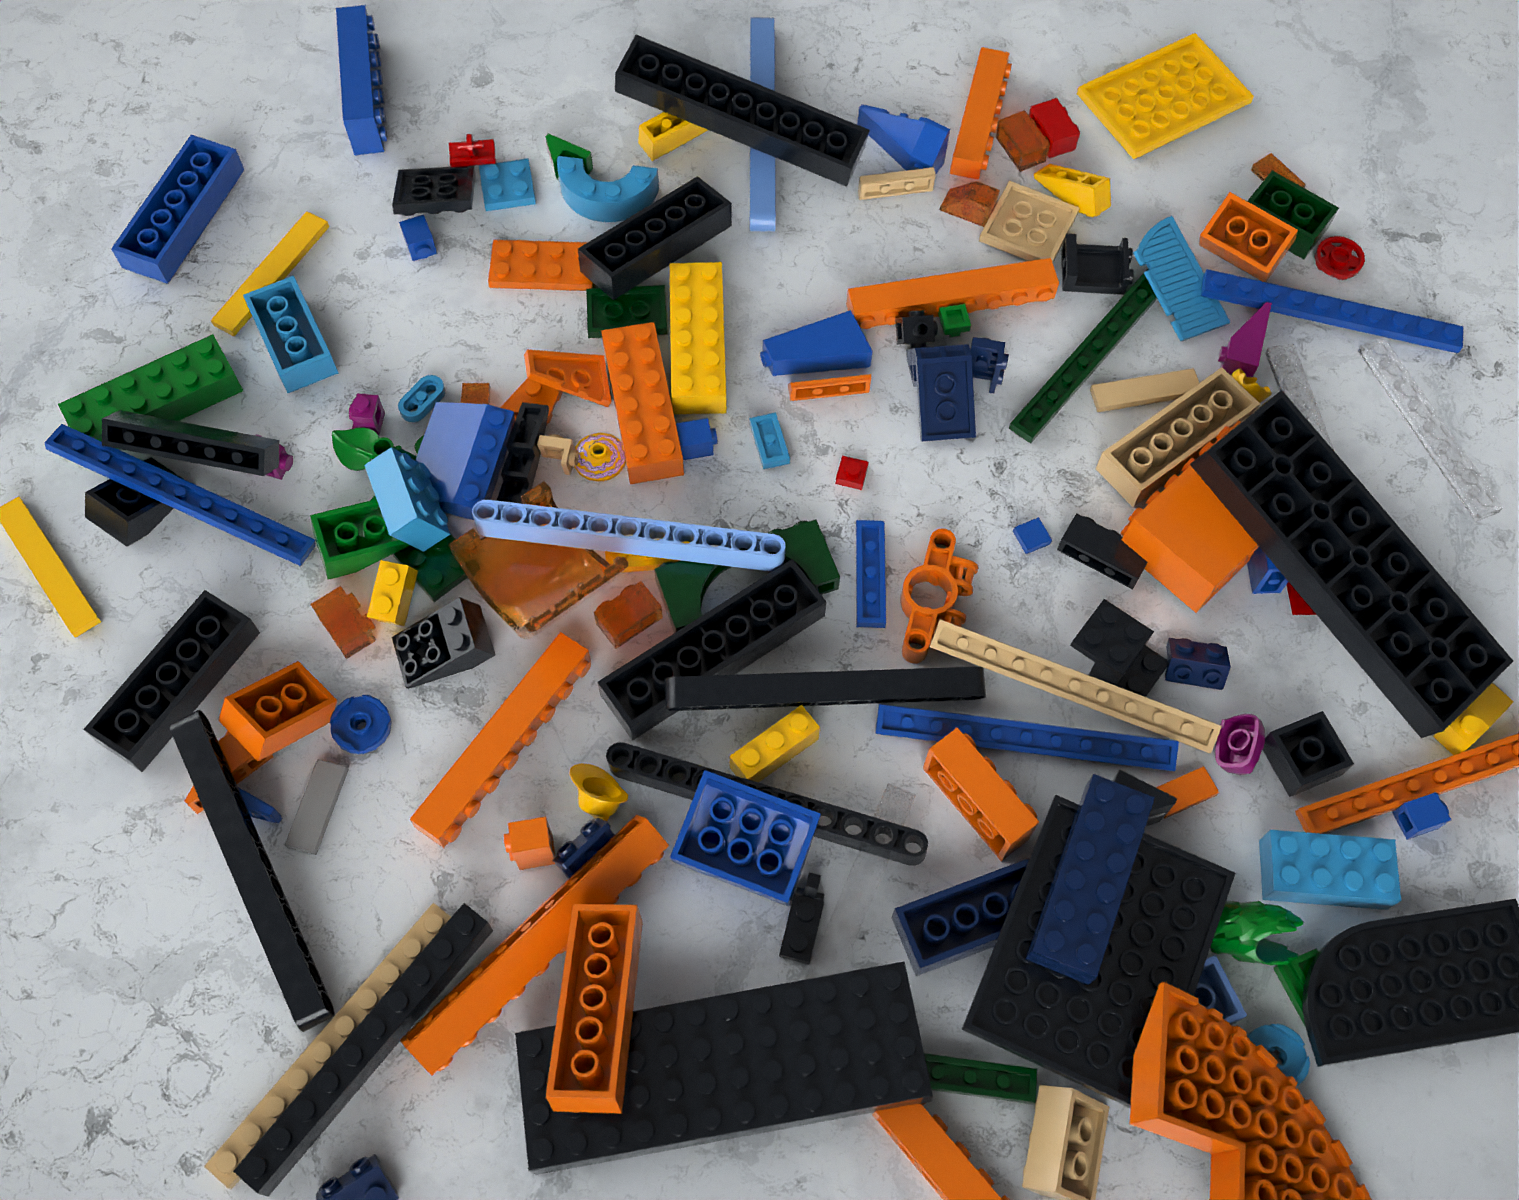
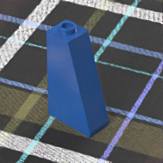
(818, 347)

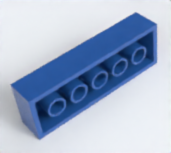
(361, 80)
(178, 209)

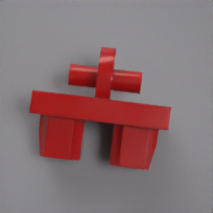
(472, 152)

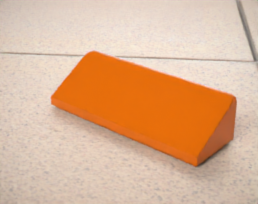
(829, 387)

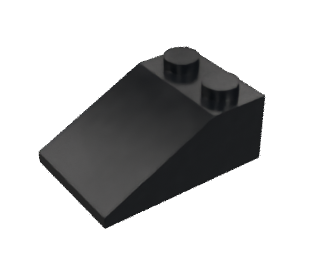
(123, 511)

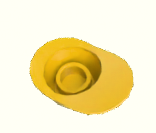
(597, 790)

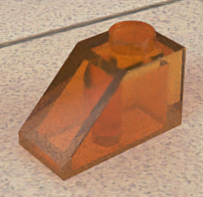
(971, 202)

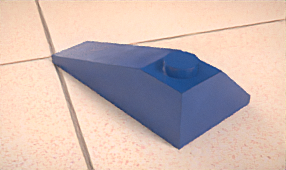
(907, 140)

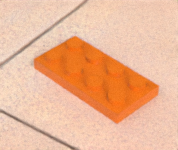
(537, 265)

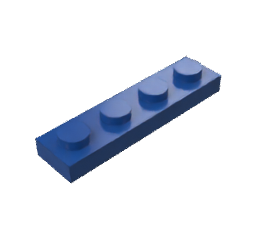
(870, 574)

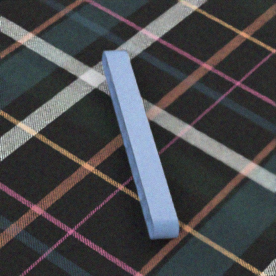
(642, 531)

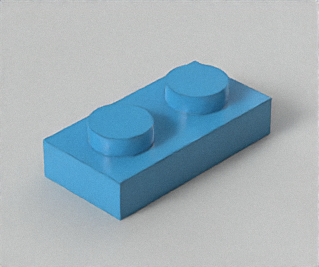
(769, 441)

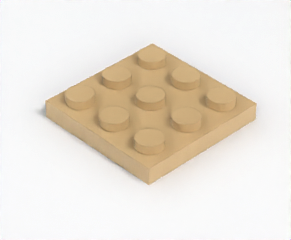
(1028, 223)

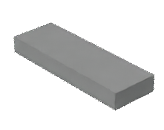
(316, 807)

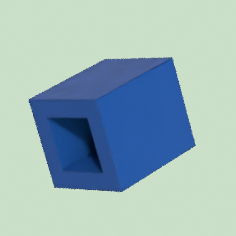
(418, 237)
(696, 438)
(1422, 815)

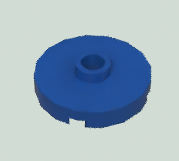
(356, 711)

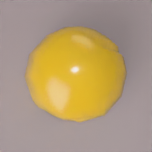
(1250, 385)

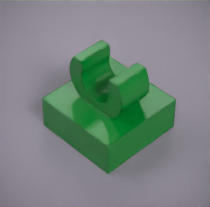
(954, 320)

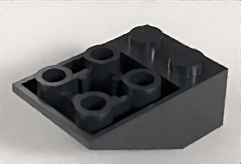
(443, 643)

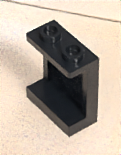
(1095, 267)

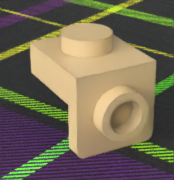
(560, 448)

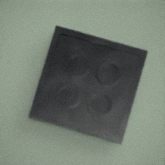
(434, 190)

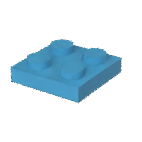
(507, 184)

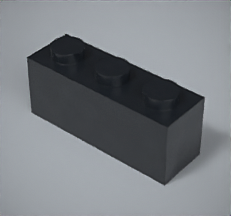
(1102, 551)

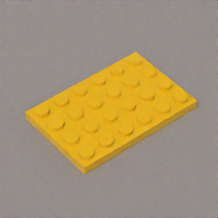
(1164, 95)

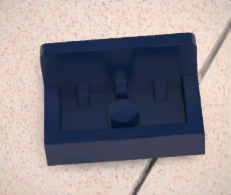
(988, 361)
(1197, 663)
(577, 852)
(362, 1182)

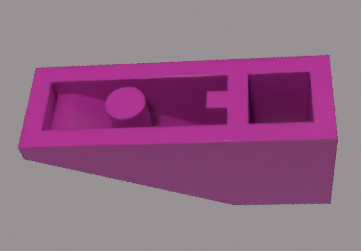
(1246, 344)

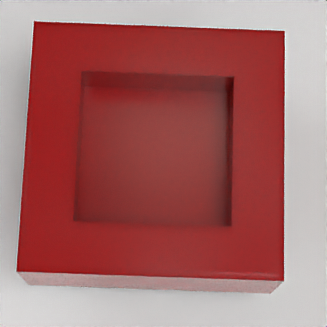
(852, 472)

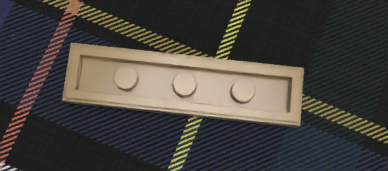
(1143, 390)

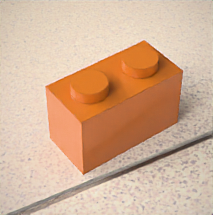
(530, 843)

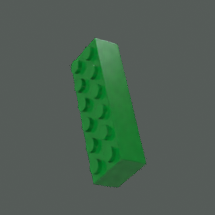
(163, 388)

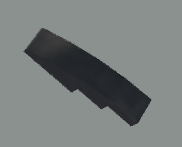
(523, 453)

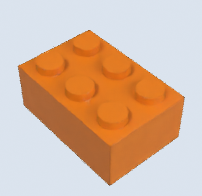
(1247, 237)
(277, 710)

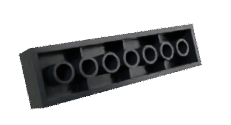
(714, 644)

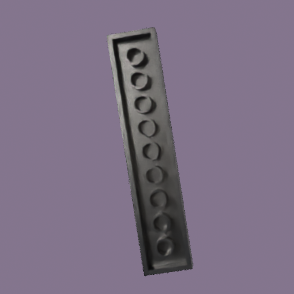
(740, 110)

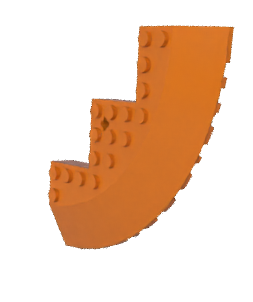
(1227, 1097)

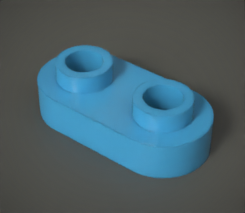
(419, 398)

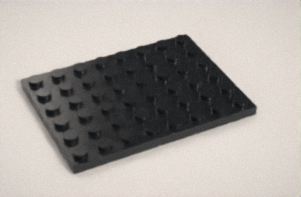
(1156, 938)

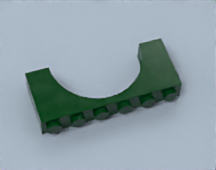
(686, 582)

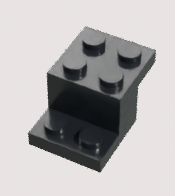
(1120, 650)

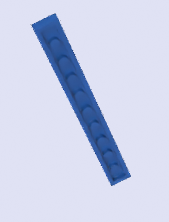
(1333, 311)
(180, 494)
(1029, 737)

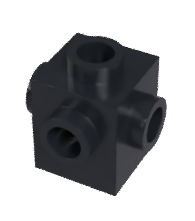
(916, 329)

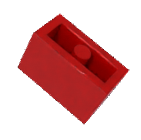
(1056, 125)

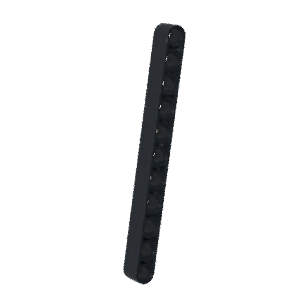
(824, 688)
(834, 832)
(252, 871)

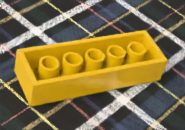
(697, 338)

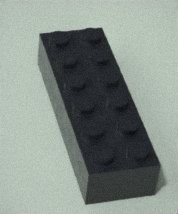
(655, 237)
(172, 680)

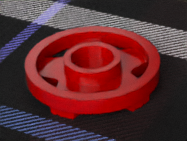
(1339, 259)

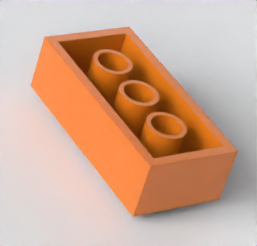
(980, 793)

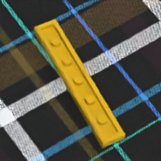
(271, 270)
(47, 567)

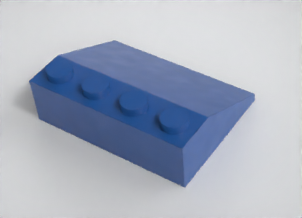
(465, 453)
(746, 838)

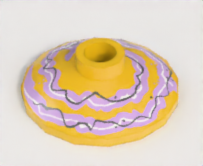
(600, 466)

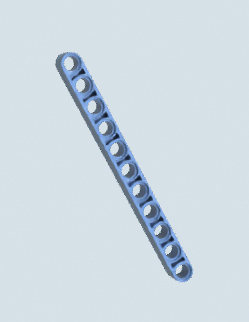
(761, 164)

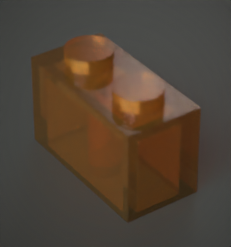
(1022, 140)
(628, 614)
(344, 622)

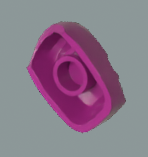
(1240, 743)

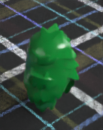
(1244, 930)

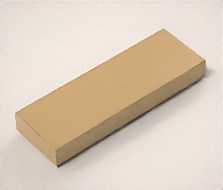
(896, 183)

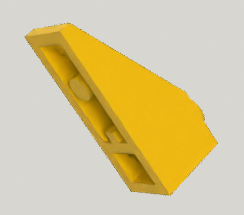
(1077, 188)
(1474, 720)

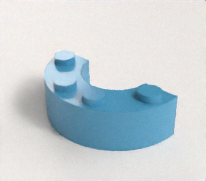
(606, 200)

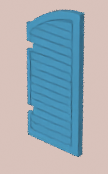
(1178, 281)

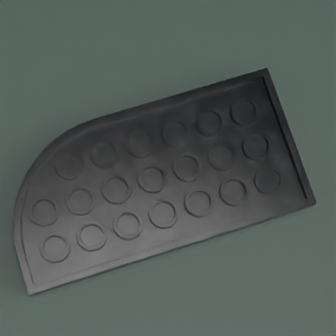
(1414, 983)

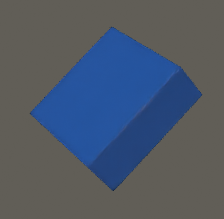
(1032, 535)

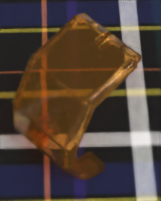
(532, 581)

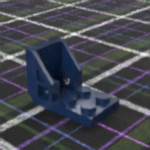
(943, 391)

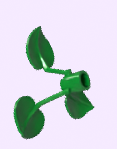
(360, 445)

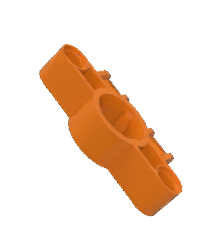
(942, 570)

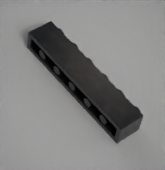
(190, 442)

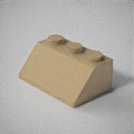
(1065, 1144)

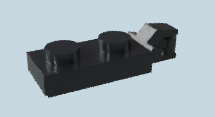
(803, 922)

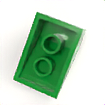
(352, 538)

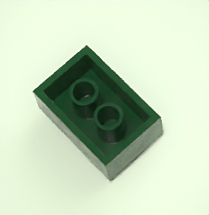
(1297, 208)

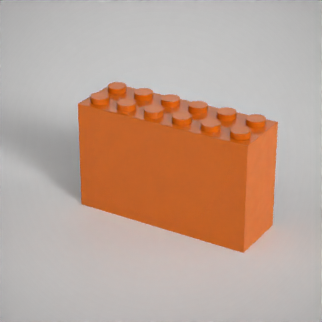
(1189, 537)

